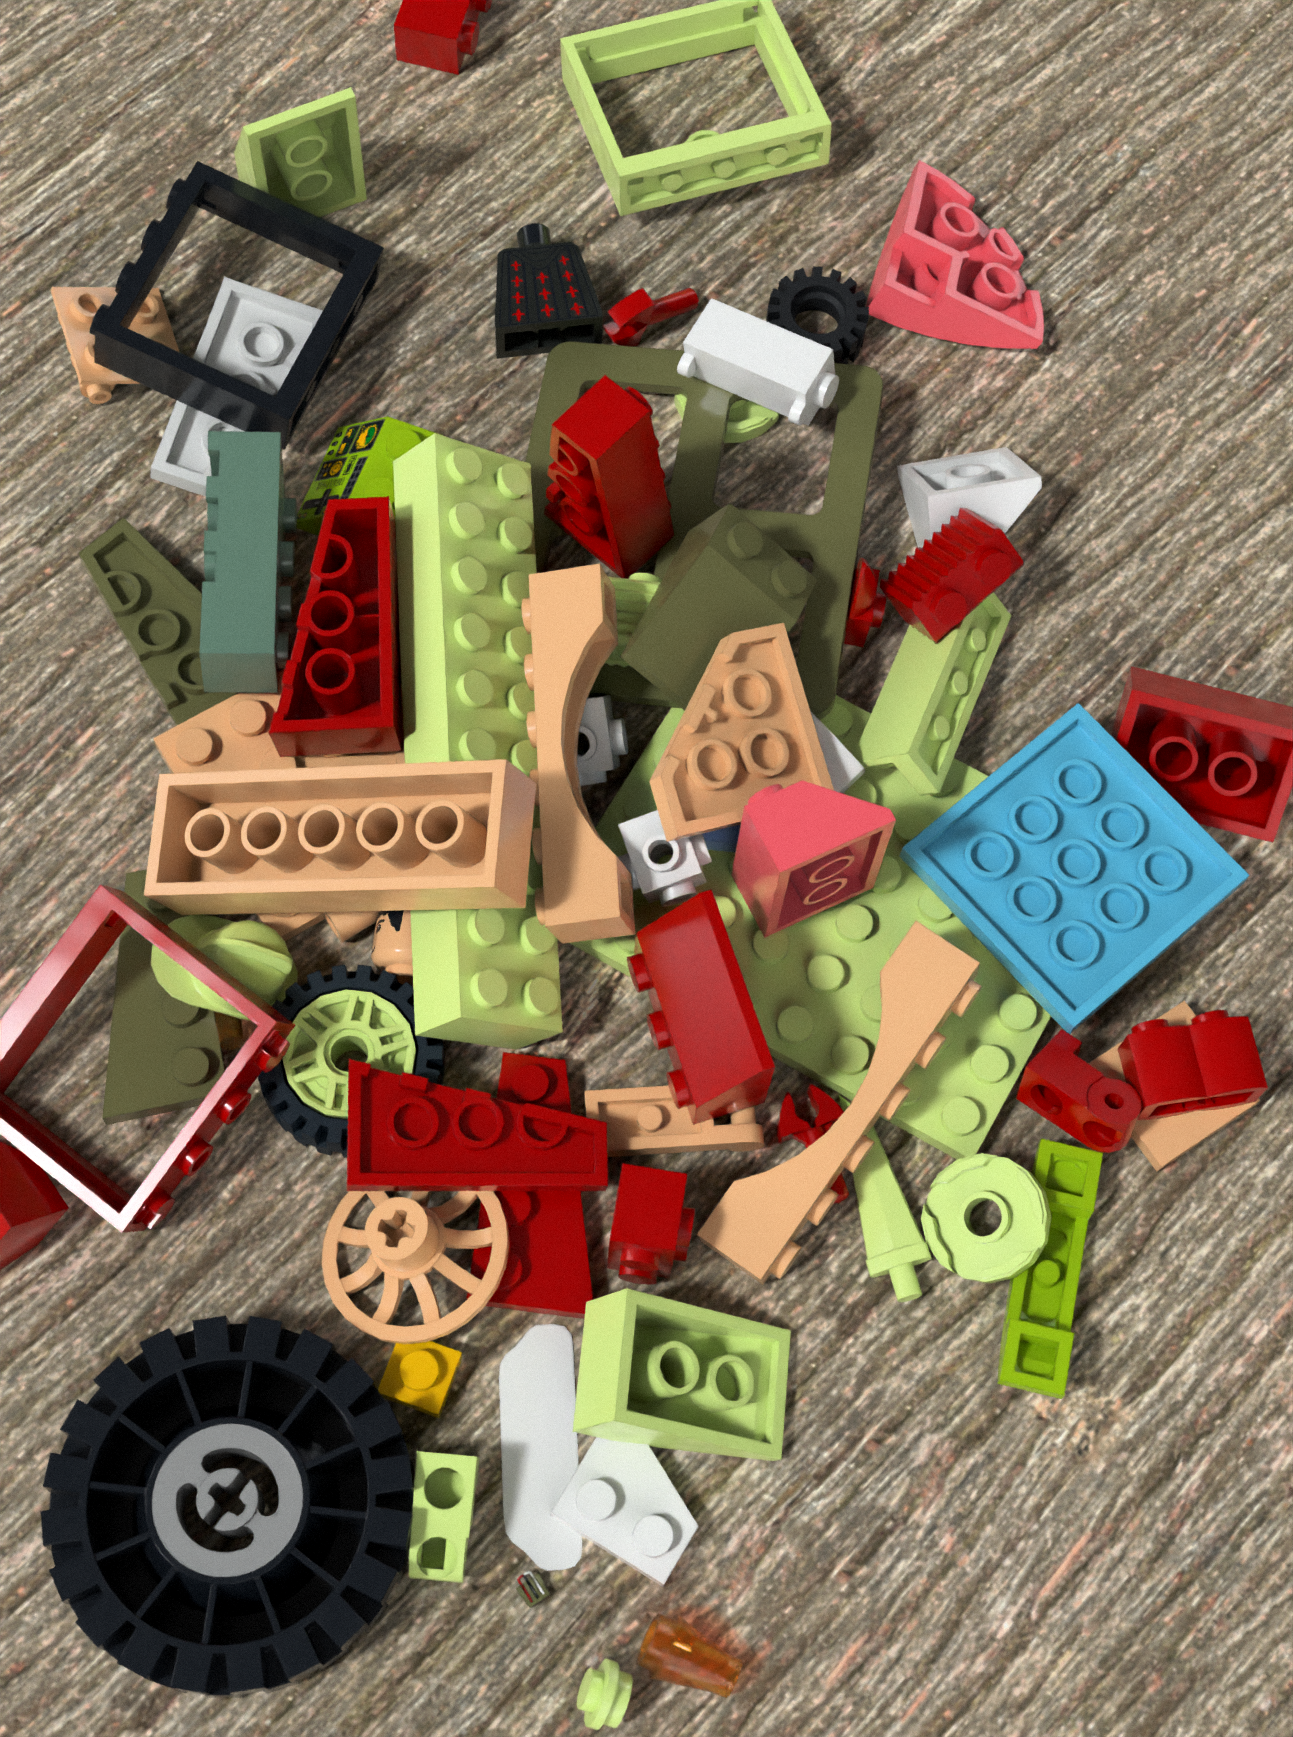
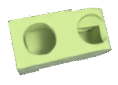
(442, 1515)

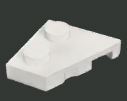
(627, 1508)

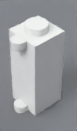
(760, 362)

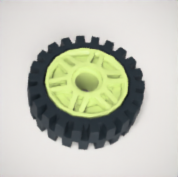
(334, 1017)

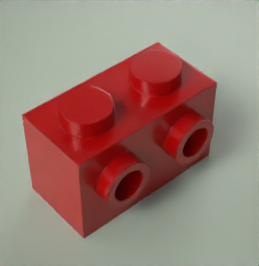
(649, 1224)

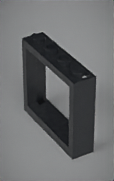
(196, 382)

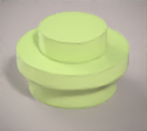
(604, 1695)

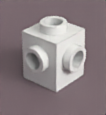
(606, 740)
(665, 882)

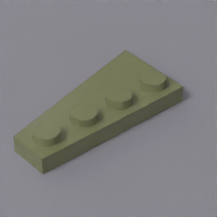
(155, 614)

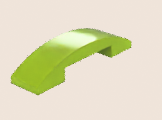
(1043, 1297)

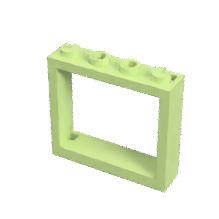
(713, 161)

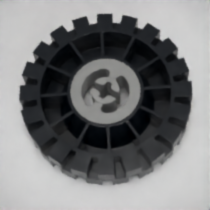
(314, 1565)

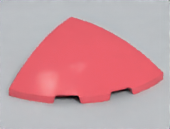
(952, 272)

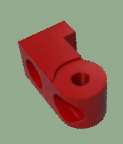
(1079, 1097)

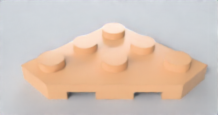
(738, 736)

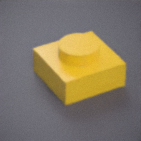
(420, 1376)

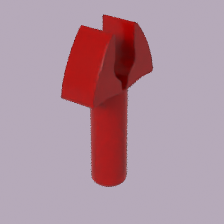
(638, 311)
(791, 1126)

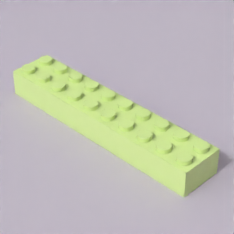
(466, 698)

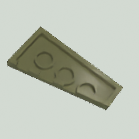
(159, 1048)

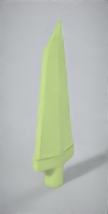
(887, 1223)

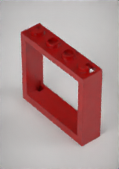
(47, 998)

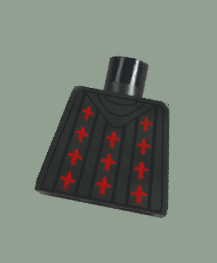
(543, 296)

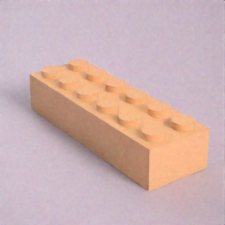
(342, 839)

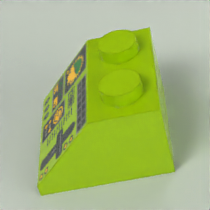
(358, 466)

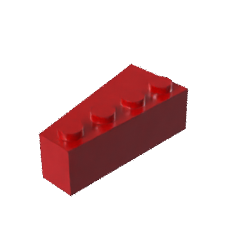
(609, 478)
(346, 652)

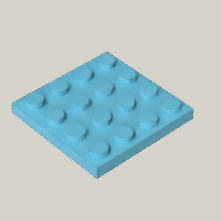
(1073, 867)

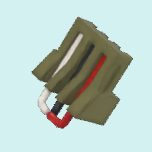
(533, 1589)

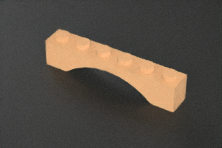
(572, 635)
(765, 1212)

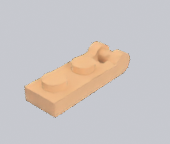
(649, 1123)

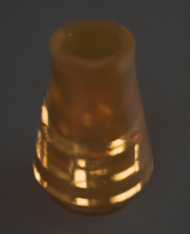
(686, 1657)

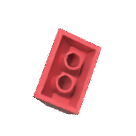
(807, 851)

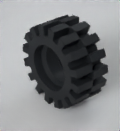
(827, 296)

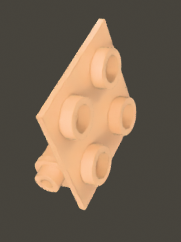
(75, 314)

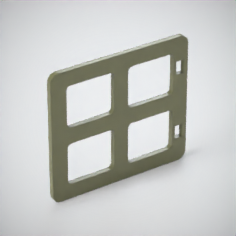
(825, 538)

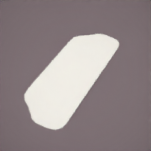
(539, 1444)

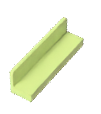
(932, 697)

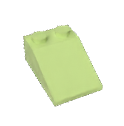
(306, 155)
(681, 1377)

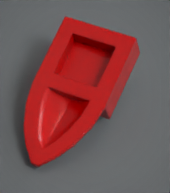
(866, 605)

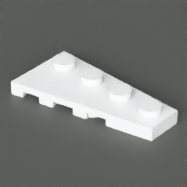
(246, 337)

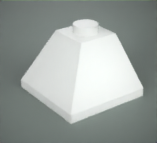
(986, 482)

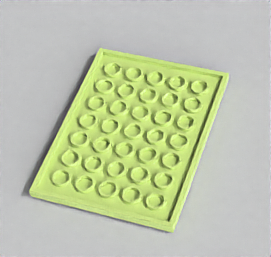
(821, 977)

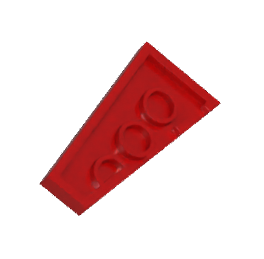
(452, 1139)
(547, 1234)

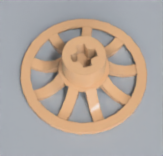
(407, 1245)

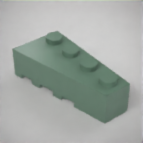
(246, 564)

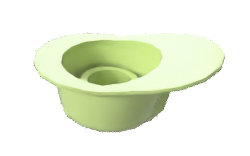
(241, 948)

